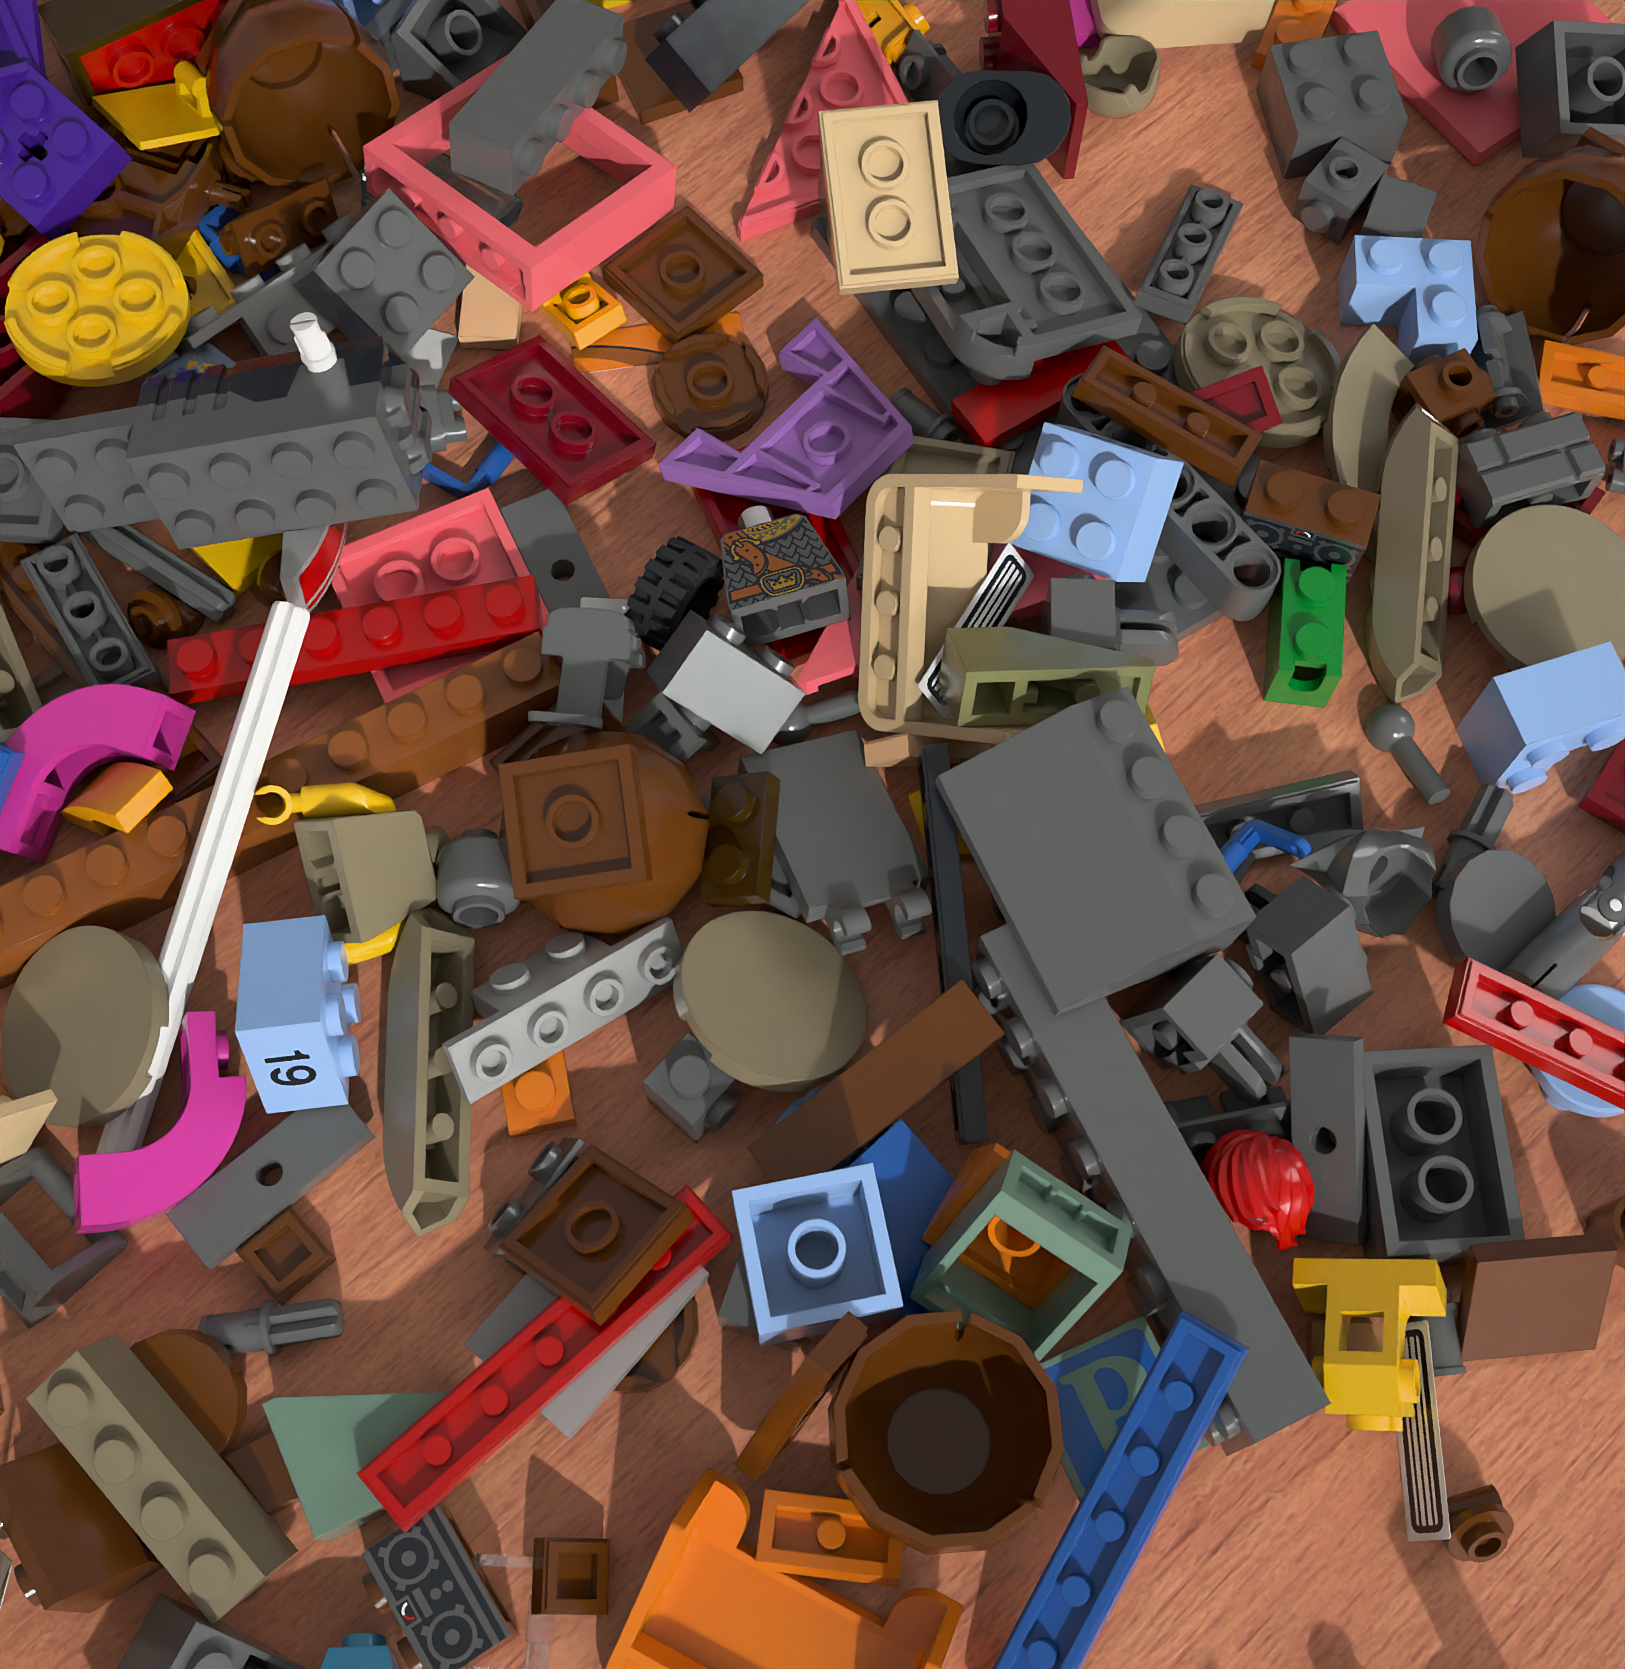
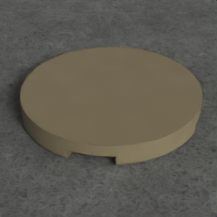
(1252, 332)
(1547, 585)
(770, 1000)
(85, 1025)

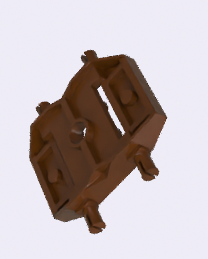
(155, 195)

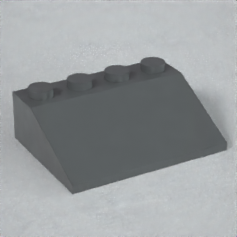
(1095, 851)

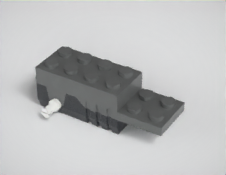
(245, 446)

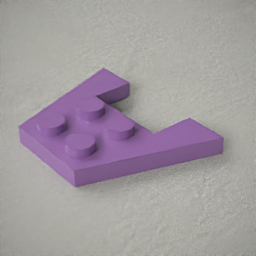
(817, 450)

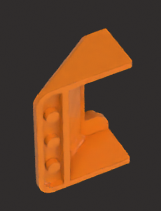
(719, 1612)

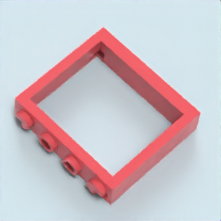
(490, 247)

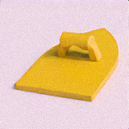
(162, 112)

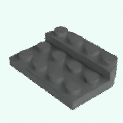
(1024, 278)

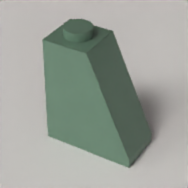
(332, 1440)

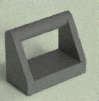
(25, 1278)

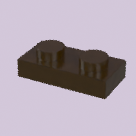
(740, 839)

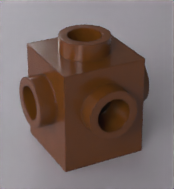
(1448, 389)

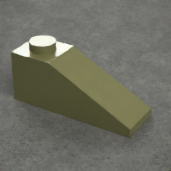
(1029, 676)

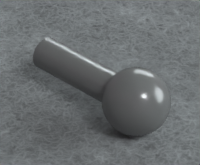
(816, 713)
(1392, 731)

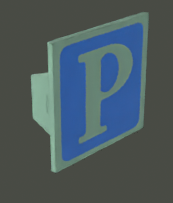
(1095, 1392)

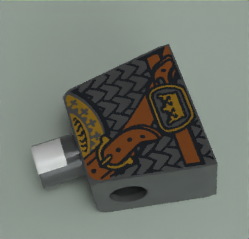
(780, 578)

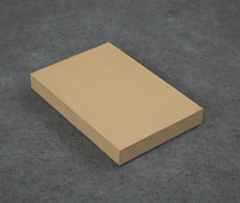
(887, 197)

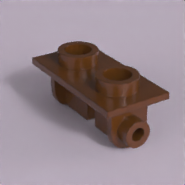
(280, 227)

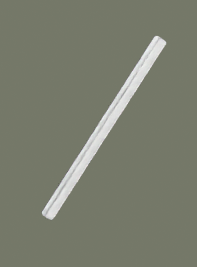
(216, 849)

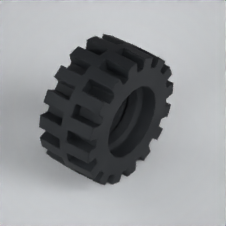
(674, 582)

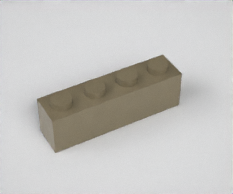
(162, 1475)

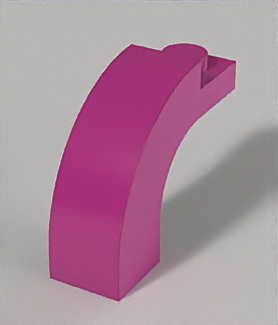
(73, 739)
(144, 1183)

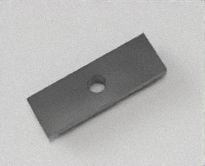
(1188, 254)
(553, 550)
(88, 616)
(1330, 1095)
(237, 1202)

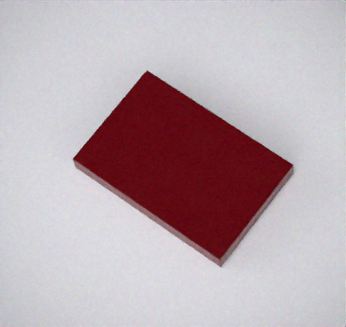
(552, 419)

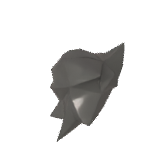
(1378, 871)

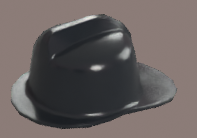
(1003, 117)

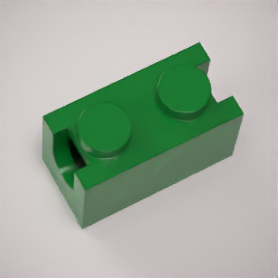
(1305, 631)

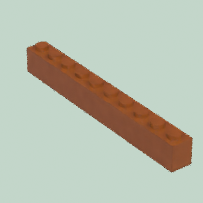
(386, 750)

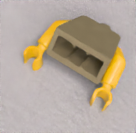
(362, 862)

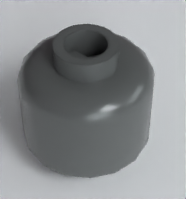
(1471, 49)
(474, 880)

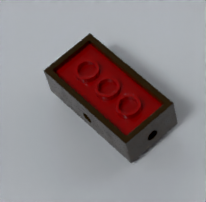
(126, 42)

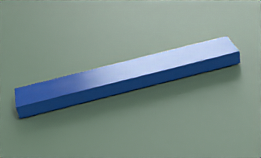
(1125, 1498)

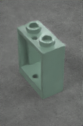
(1050, 1216)

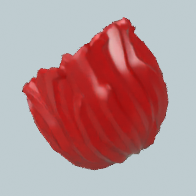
(1261, 1183)

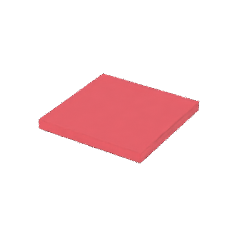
(1473, 121)

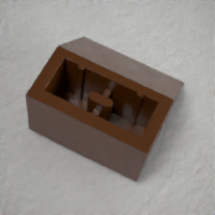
(67, 1534)

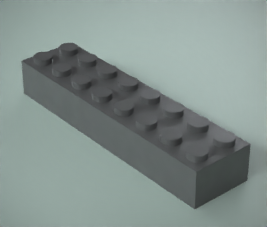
(1139, 1169)

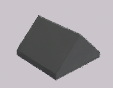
(450, 42)

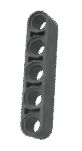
(1193, 512)

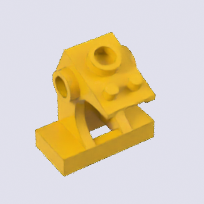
(1369, 1385)

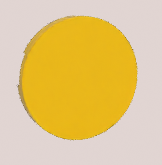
(97, 308)

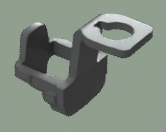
(596, 660)

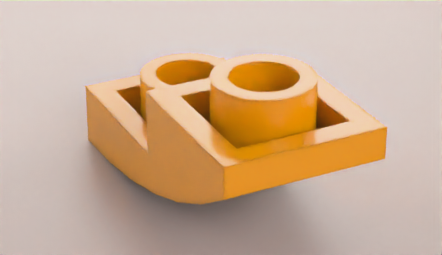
(584, 312)
(118, 798)

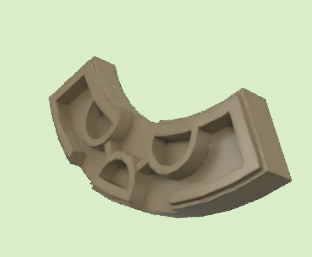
(1360, 413)

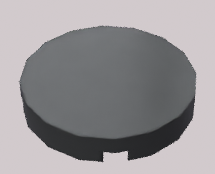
(1493, 907)

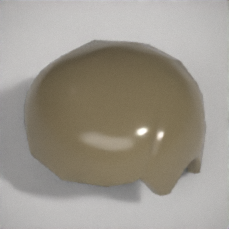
(1121, 76)

